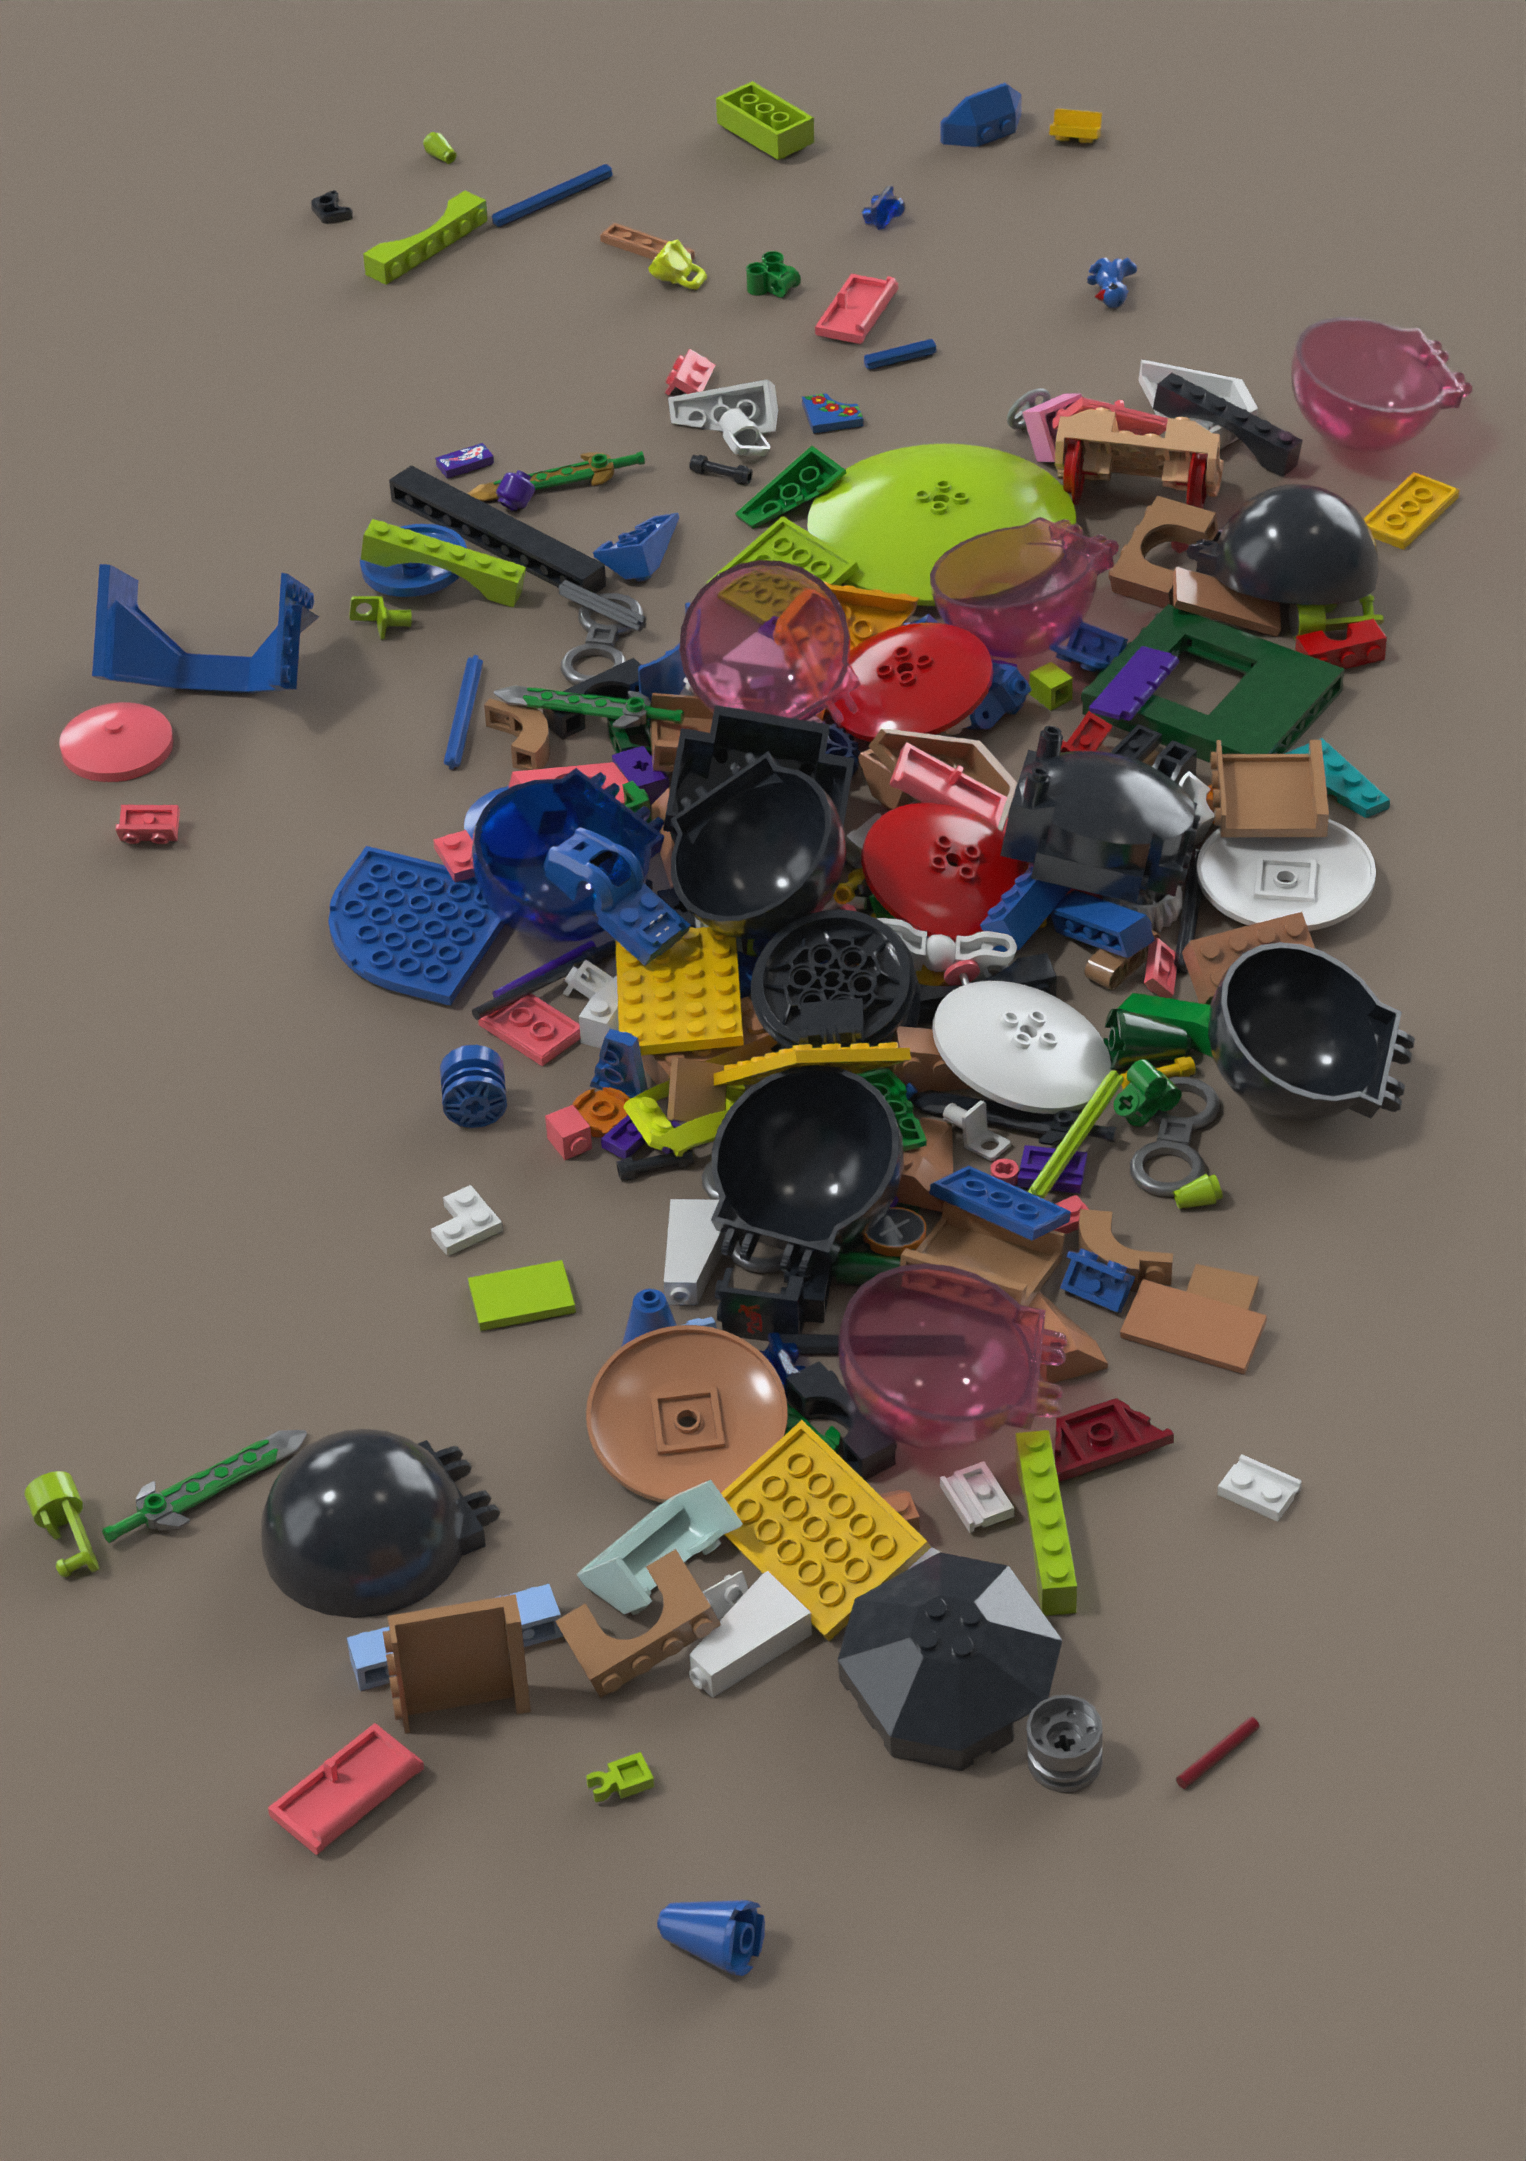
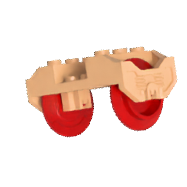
(1183, 459)

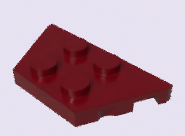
(1103, 1437)

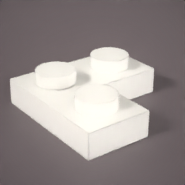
(470, 1223)

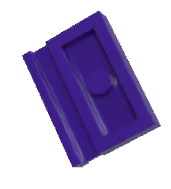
(1035, 1159)

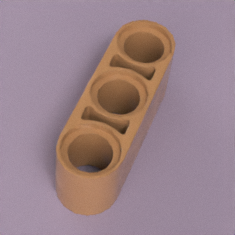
(1112, 969)

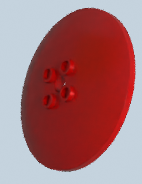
(916, 680)
(910, 873)

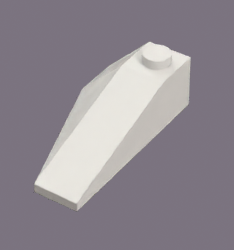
(706, 408)
(600, 1015)

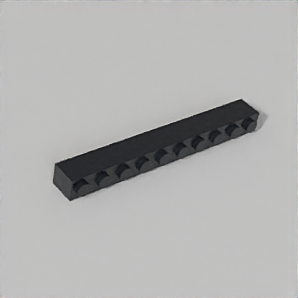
(495, 530)

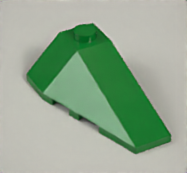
(800, 481)
(1185, 1014)
(895, 1094)

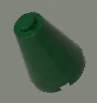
(1142, 1037)

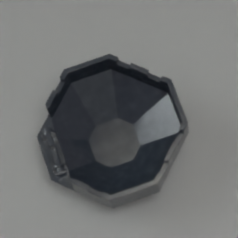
(948, 1659)

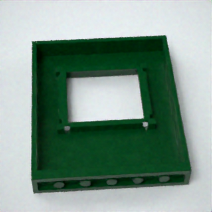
(1258, 716)

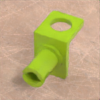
(379, 613)

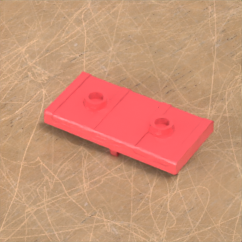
(856, 308)
(1127, 419)
(939, 783)
(345, 1788)

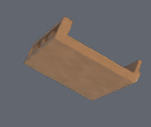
(666, 733)
(1270, 794)
(991, 1252)
(456, 1657)

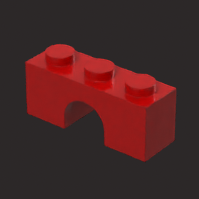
(1363, 645)

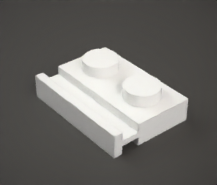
(1259, 1487)
(977, 1496)

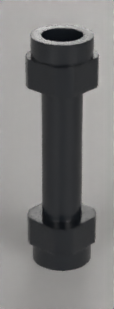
(741, 474)
(628, 1168)

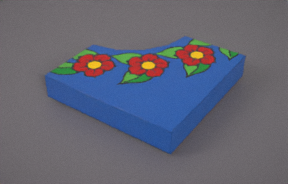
(829, 415)

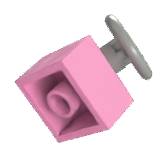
(1039, 420)

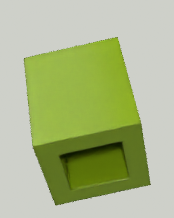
(1051, 686)

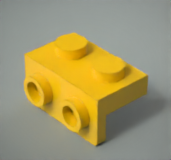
(1076, 123)

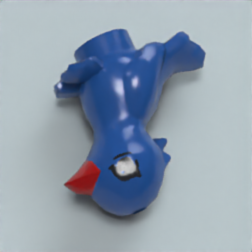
(1109, 277)

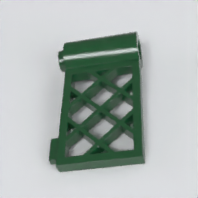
(859, 1267)

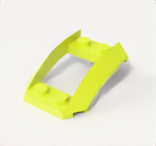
(657, 1128)

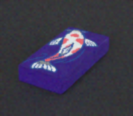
(464, 460)

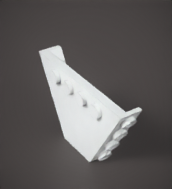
(1222, 386)

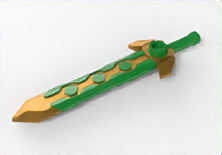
(595, 466)

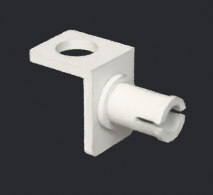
(975, 1129)

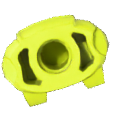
(675, 265)

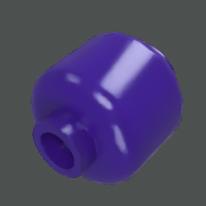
(515, 490)

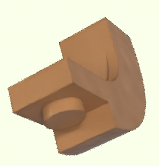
(529, 724)
(1097, 1237)

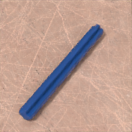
(551, 195)
(463, 712)

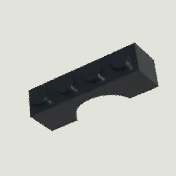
(610, 683)
(820, 1395)

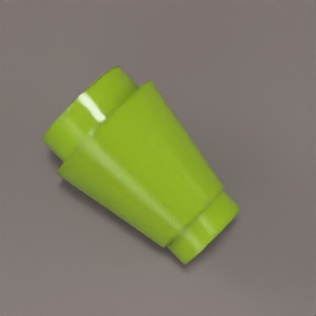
(437, 146)
(1199, 1192)

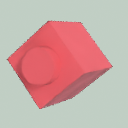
(568, 1132)

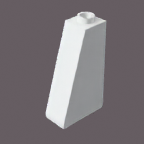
(691, 1250)
(750, 1635)

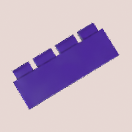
(1134, 684)

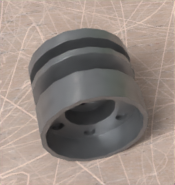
(1064, 1743)

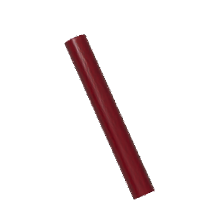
(1218, 1752)

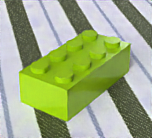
(765, 120)

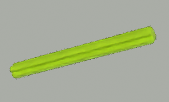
(1076, 1135)

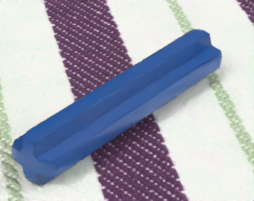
(900, 354)

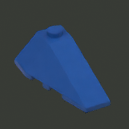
(640, 550)

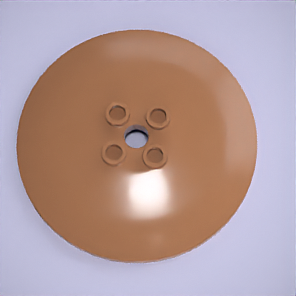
(678, 1375)

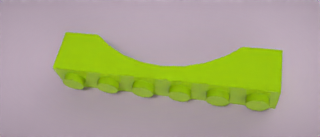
(395, 258)
(493, 577)
(1047, 1523)

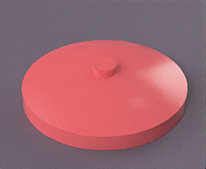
(116, 742)

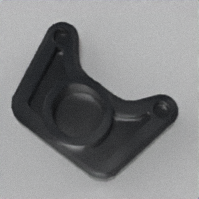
(327, 209)

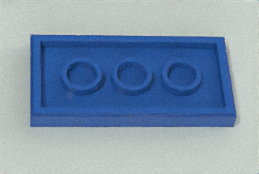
(1000, 1203)

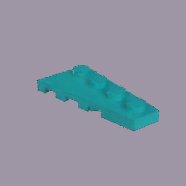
(1348, 784)

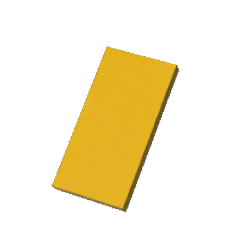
(1410, 510)

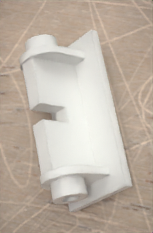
(726, 1593)

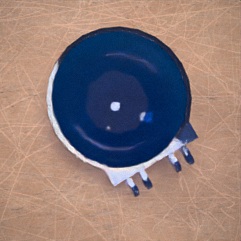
(523, 826)

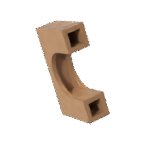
(1162, 523)
(616, 1661)

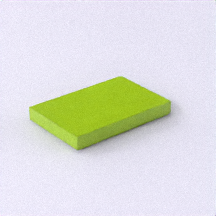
(521, 1295)

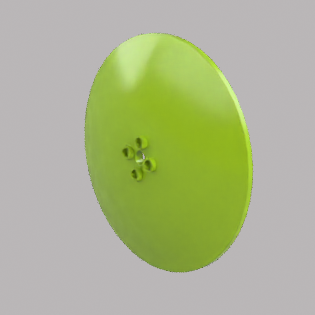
(922, 500)

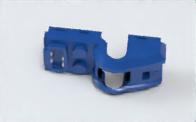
(626, 912)

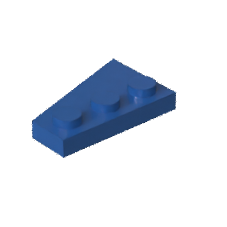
(620, 1064)

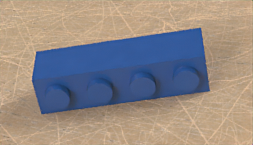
(1023, 908)
(1102, 924)

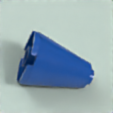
(648, 1313)
(716, 1931)

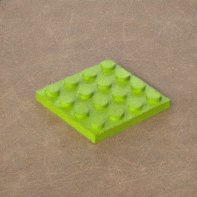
(796, 546)

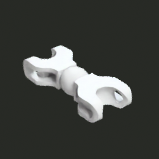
(941, 951)

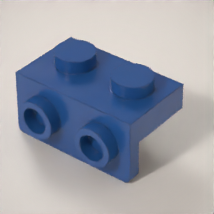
(1096, 1281)

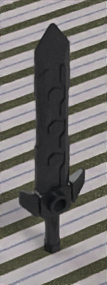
(1052, 1125)

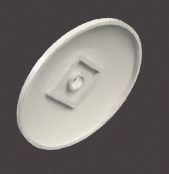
(1327, 876)
(1020, 1046)

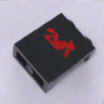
(758, 1313)

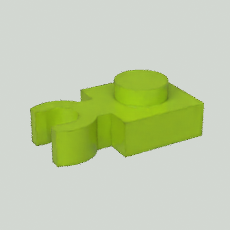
(624, 1775)

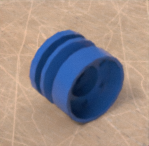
(473, 1086)

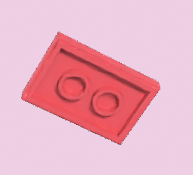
(533, 1028)

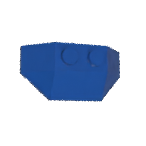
(982, 117)

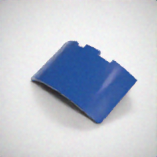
(663, 674)

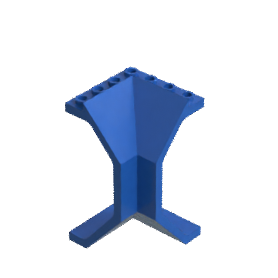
(141, 653)

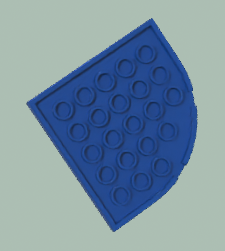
(410, 925)

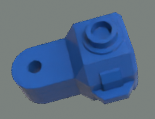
(1005, 695)

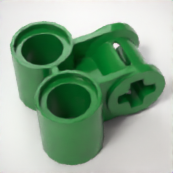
(771, 276)
(1146, 1093)

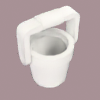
(742, 434)

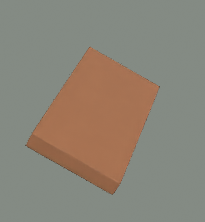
(1214, 600)
(1193, 1326)

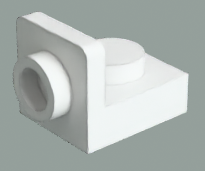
(586, 979)

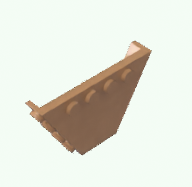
(953, 751)

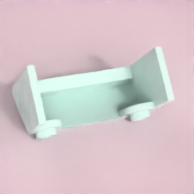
(684, 1522)

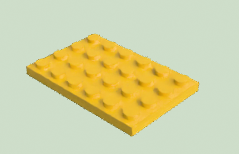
(684, 996)
(856, 1059)
(819, 1527)

